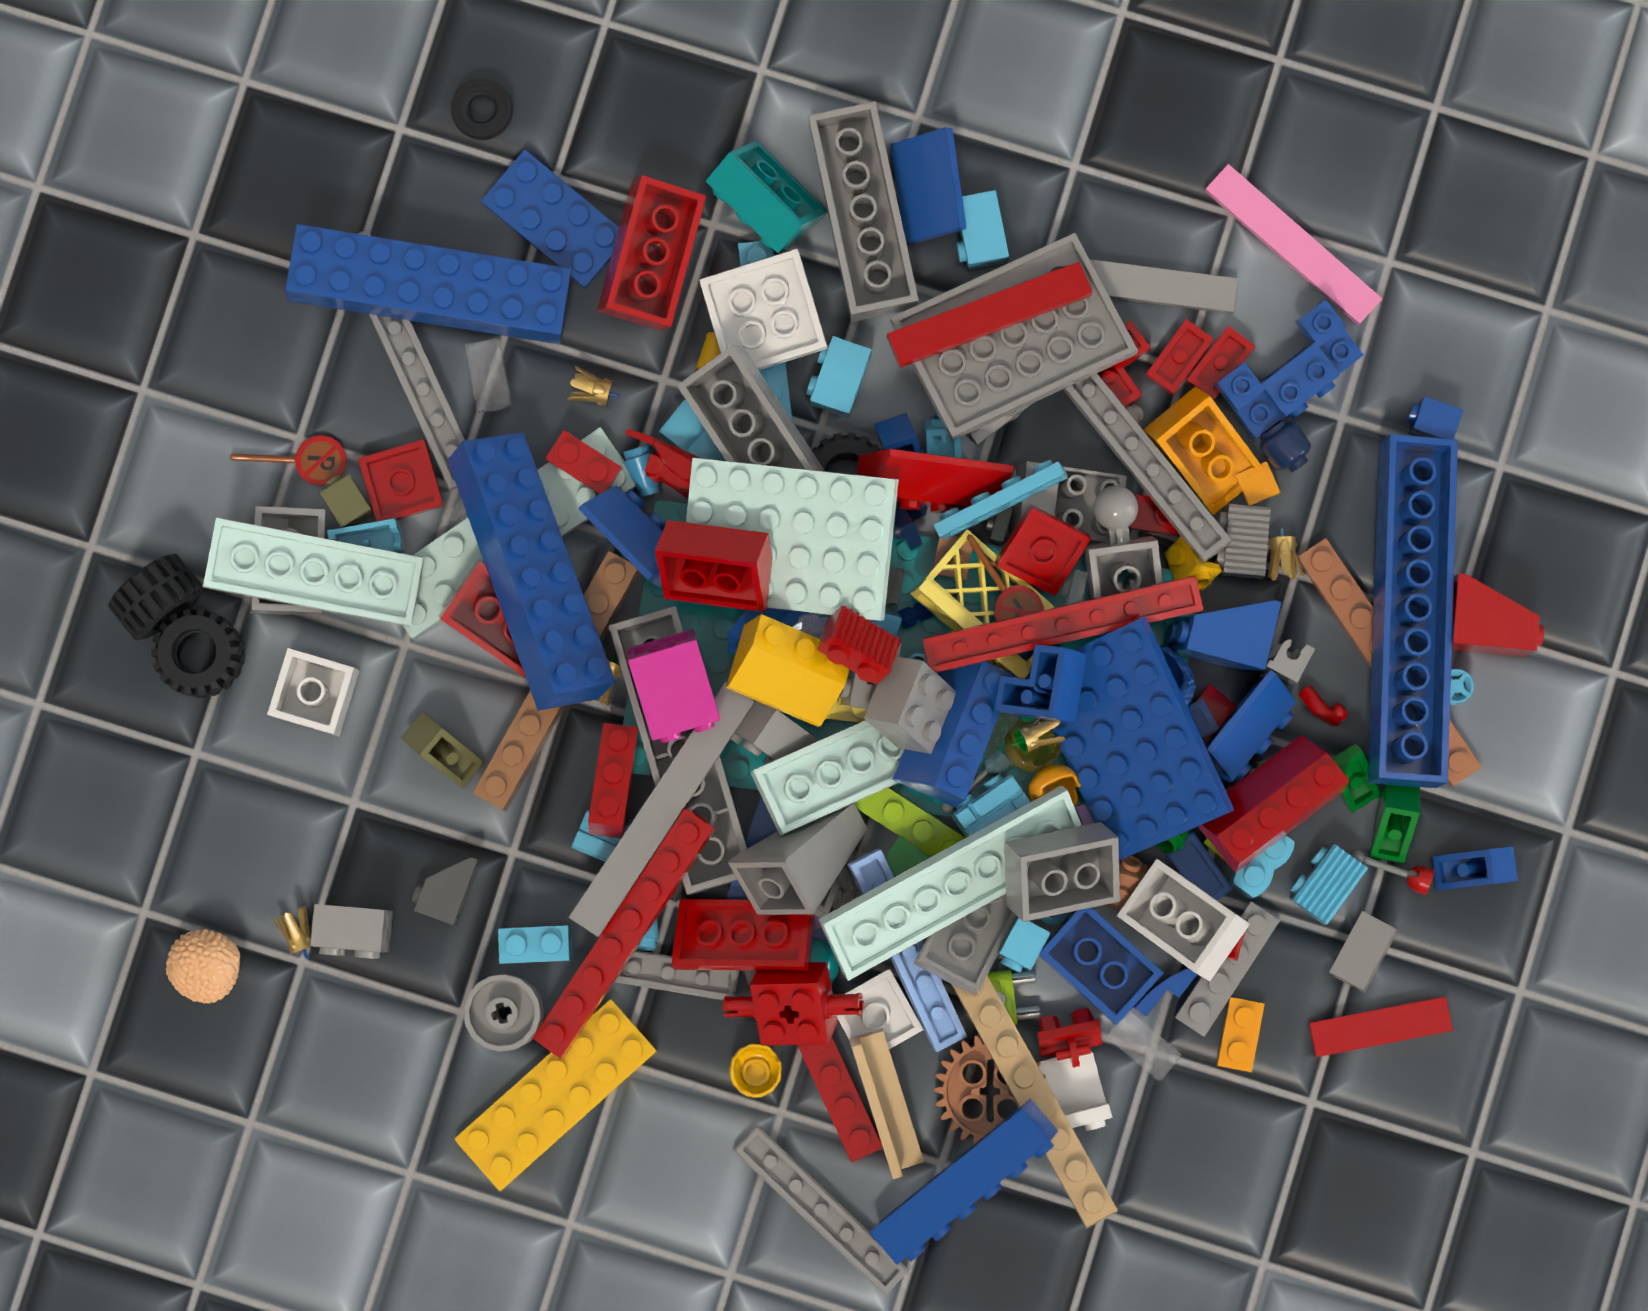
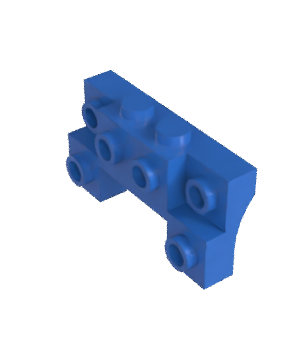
(1298, 379)

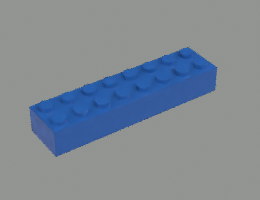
(427, 284)
(530, 571)

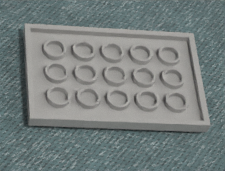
(1024, 361)

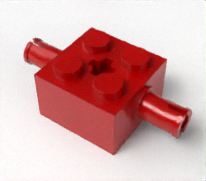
(794, 1006)

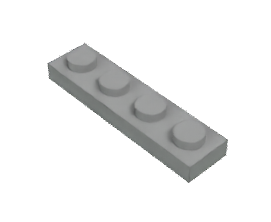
(1210, 997)

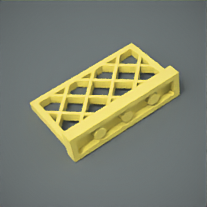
(953, 612)

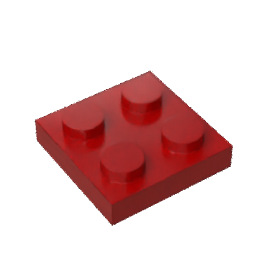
(401, 481)
(1042, 550)

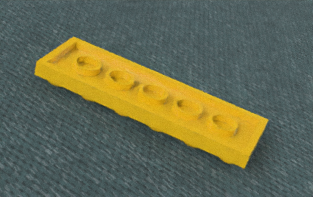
(555, 1096)

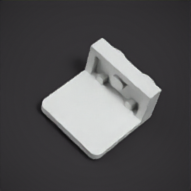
(1078, 1091)

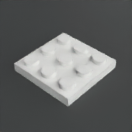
(765, 310)

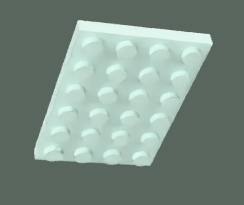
(823, 529)

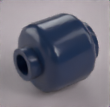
(1285, 446)

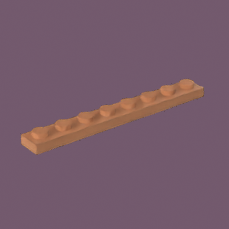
(1356, 618)

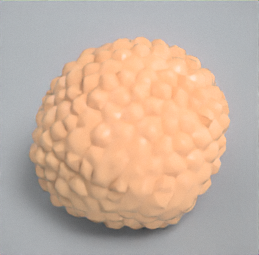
(203, 965)

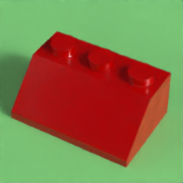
(715, 565)

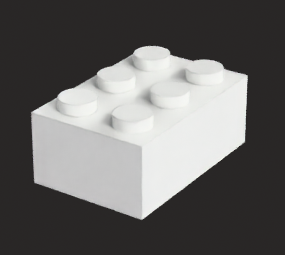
(1183, 920)

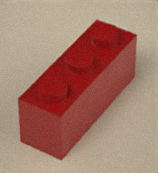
(613, 780)

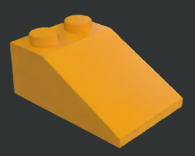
(1203, 448)

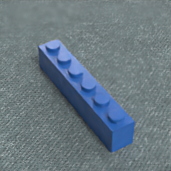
(964, 1181)

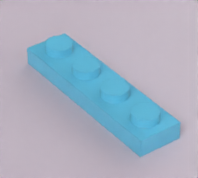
(988, 505)

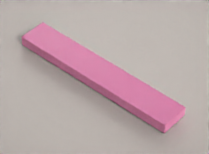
(1293, 244)

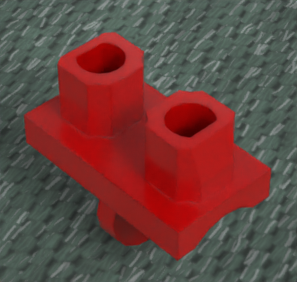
(1069, 1040)

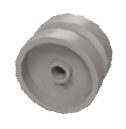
(483, 1016)

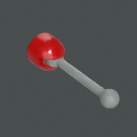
(1418, 878)

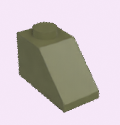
(442, 750)

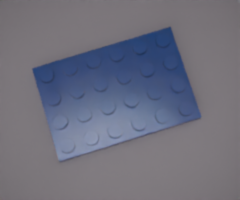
(1138, 744)

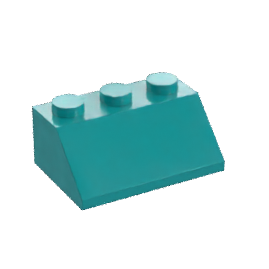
(766, 196)

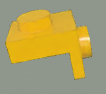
(1185, 563)

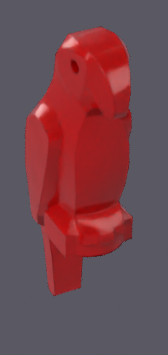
(668, 463)

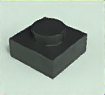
(998, 525)

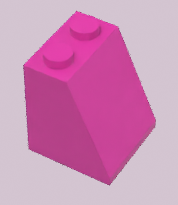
(673, 686)

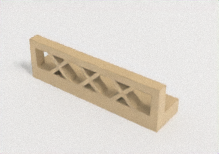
(886, 1101)

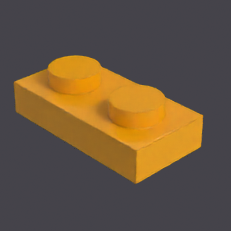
(1240, 1034)

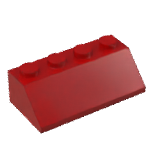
(935, 479)
(1274, 801)

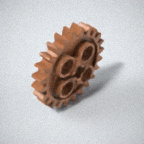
(959, 1089)

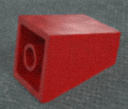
(1491, 622)

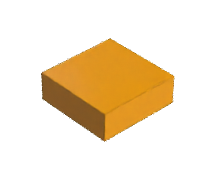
(1259, 486)

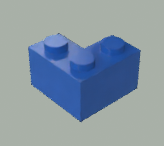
(1052, 687)

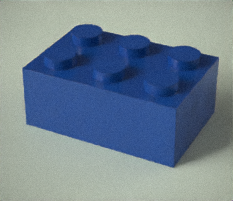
(1100, 963)

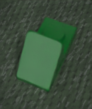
(1355, 767)

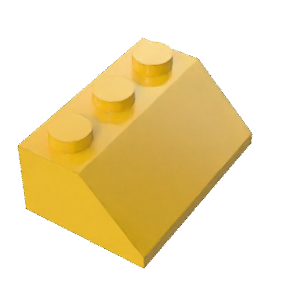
(786, 670)

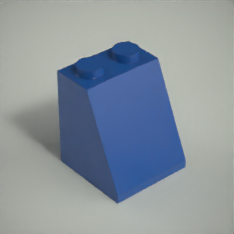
(1227, 637)

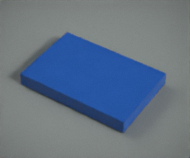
(928, 185)

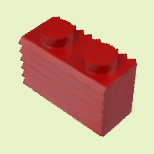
(859, 645)

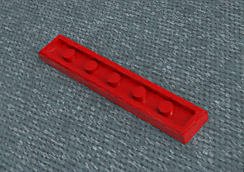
(989, 314)

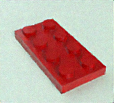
(733, 937)

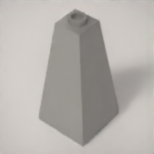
(798, 868)

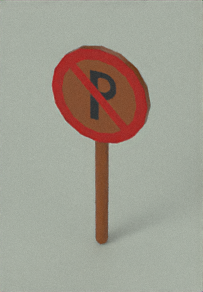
(316, 459)
(1012, 601)

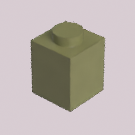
(346, 501)

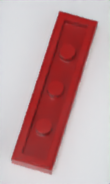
(1380, 1026)

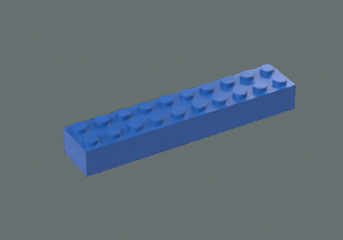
(1413, 611)

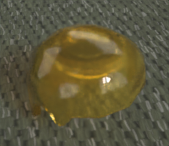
(1035, 759)

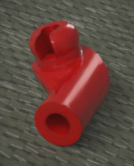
(1320, 709)

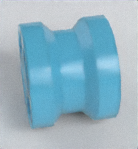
(1460, 683)

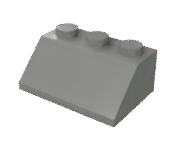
(295, 520)

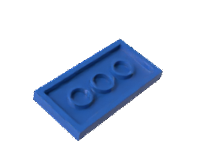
(553, 218)

